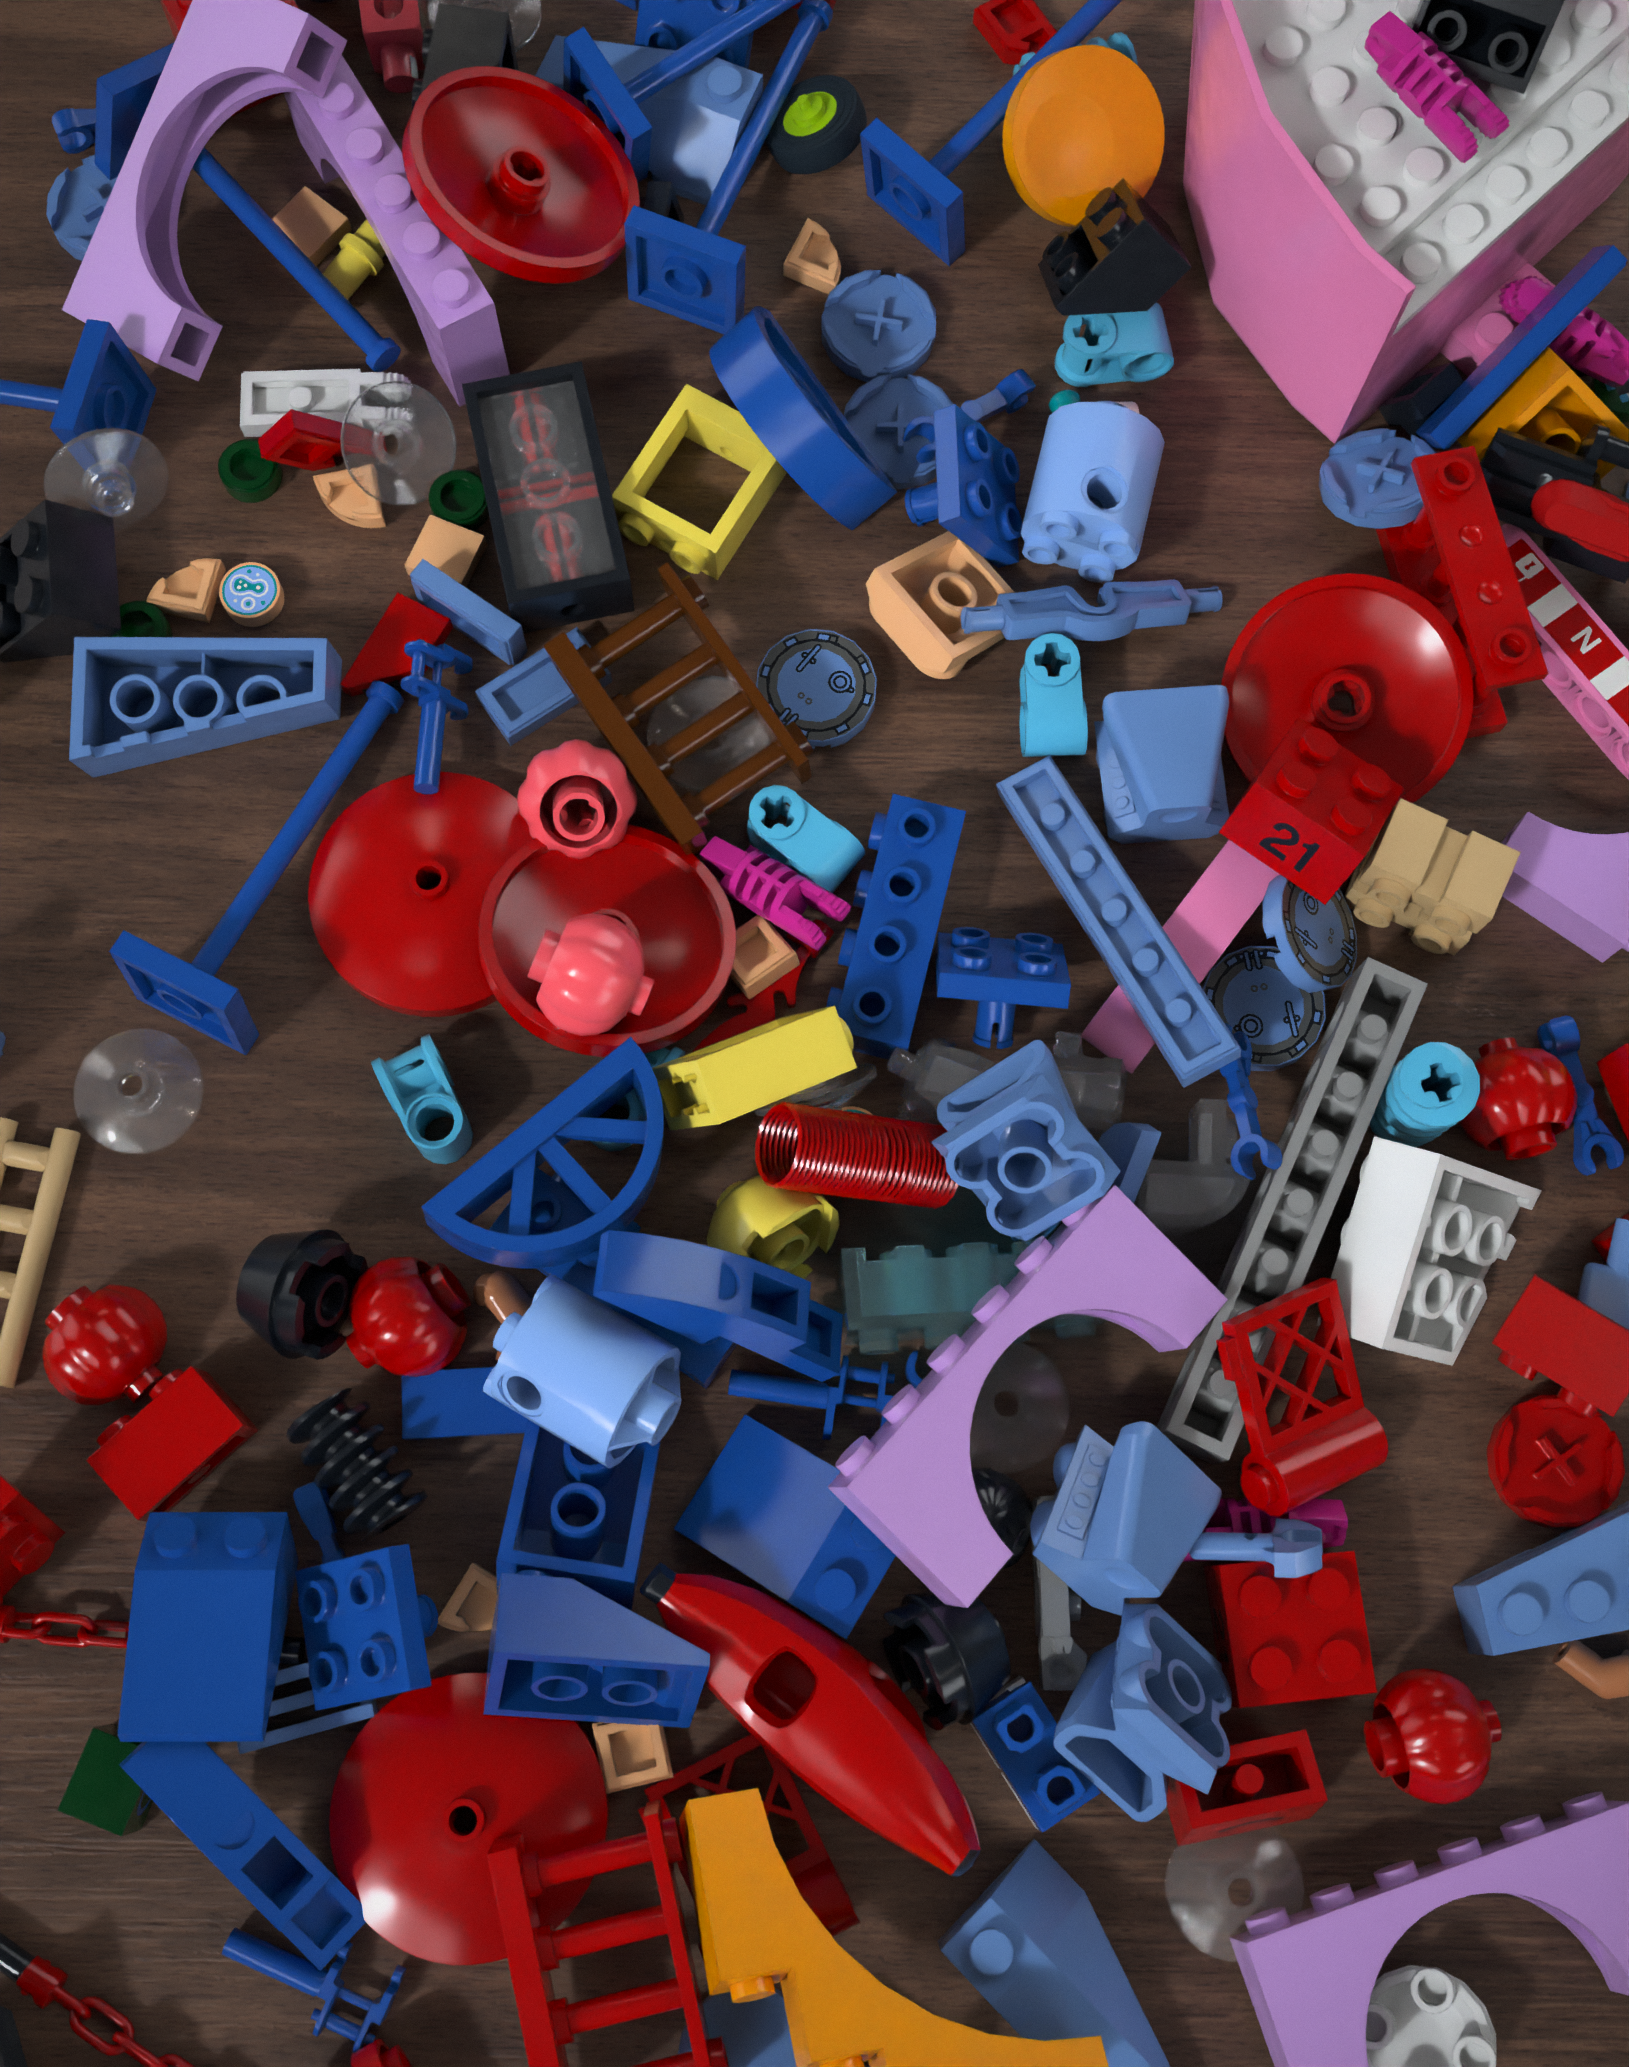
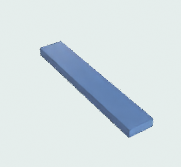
(1119, 922)

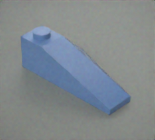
(692, 119)
(1048, 1963)

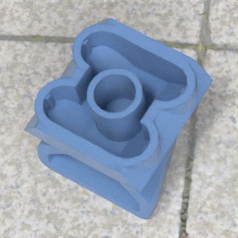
(1163, 763)
(1022, 1144)
(1121, 1515)
(1147, 1714)

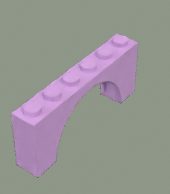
(218, 64)
(445, 293)
(1572, 883)
(916, 1472)
(1319, 1966)

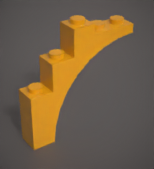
(837, 2012)

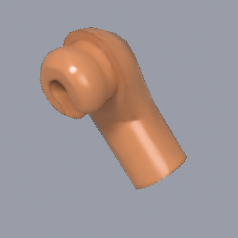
(502, 1295)
(1602, 1676)

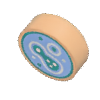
(251, 594)

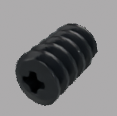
(354, 1465)

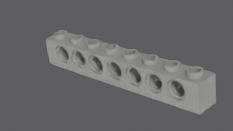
(1297, 1197)

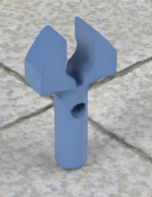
(1291, 1547)

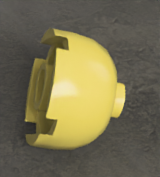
(773, 1224)

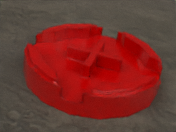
(1554, 1462)

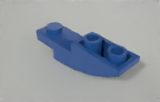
(722, 1294)
(248, 1845)

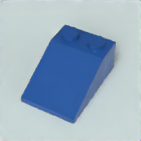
(578, 1515)
(784, 1528)
(206, 1626)
(586, 1658)

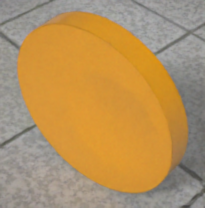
(1079, 128)

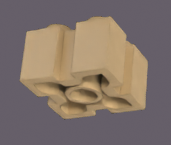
(1430, 879)

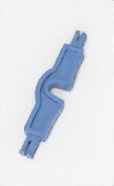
(1064, 612)

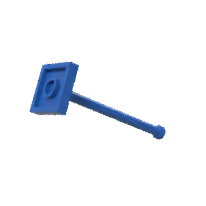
(598, 87)
(120, 106)
(919, 190)
(690, 267)
(100, 391)
(190, 989)

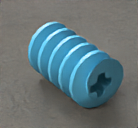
(1426, 1094)

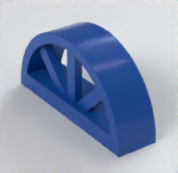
(798, 419)
(541, 1139)

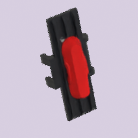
(1563, 497)

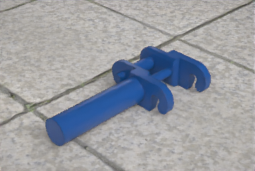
(434, 704)
(814, 1393)
(309, 1979)

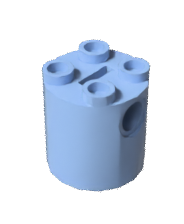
(1092, 489)
(586, 1373)

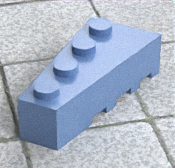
(189, 695)

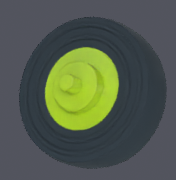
(817, 125)

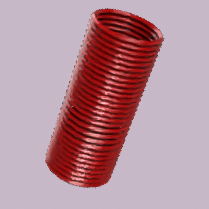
(852, 1156)

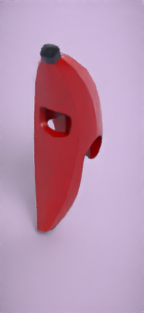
(822, 1713)

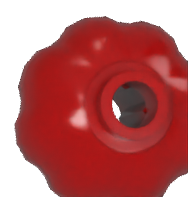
(1521, 1100)
(407, 1316)
(105, 1345)
(1431, 1735)

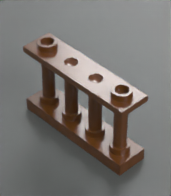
(653, 764)

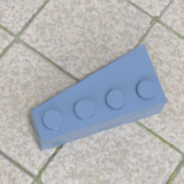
(1551, 1592)

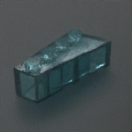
(929, 1297)

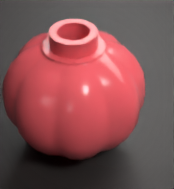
(575, 793)
(590, 975)

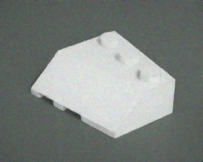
(1422, 1248)

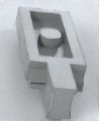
(1054, 1607)

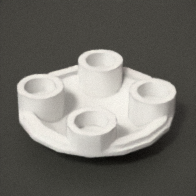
(1427, 2021)

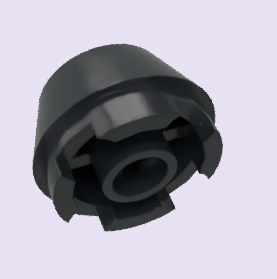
(299, 1291)
(947, 1656)

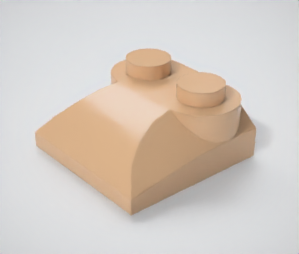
(922, 599)

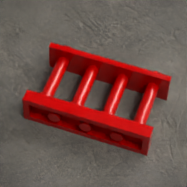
(1463, 568)
(537, 1949)

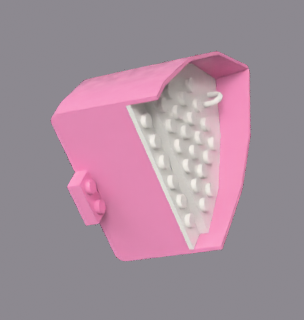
(1347, 227)

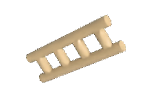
(38, 1226)

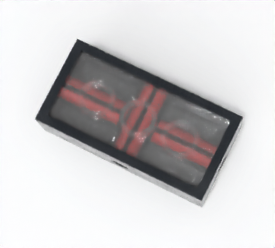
(548, 497)

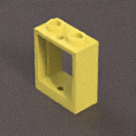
(722, 432)
(754, 1068)

